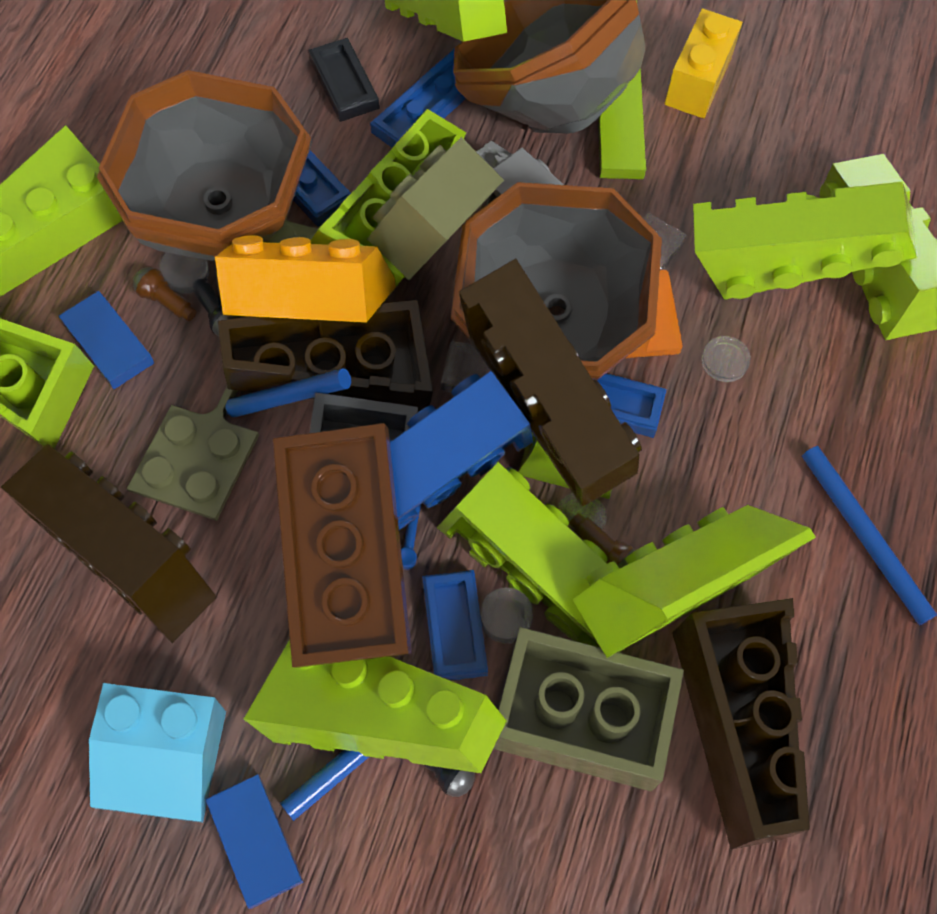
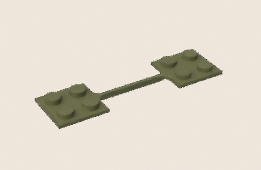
(200, 455)

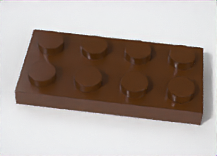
(341, 546)

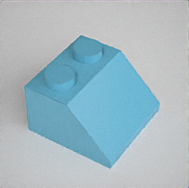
(154, 752)

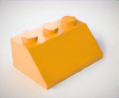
(302, 279)

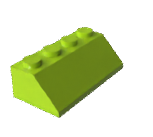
(684, 573)

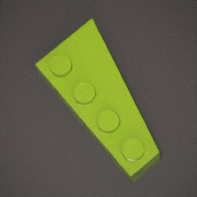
(803, 238)
(530, 544)

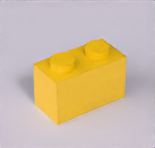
(703, 63)

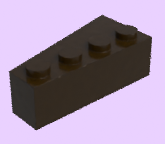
(382, 356)
(549, 383)
(112, 539)
(748, 716)

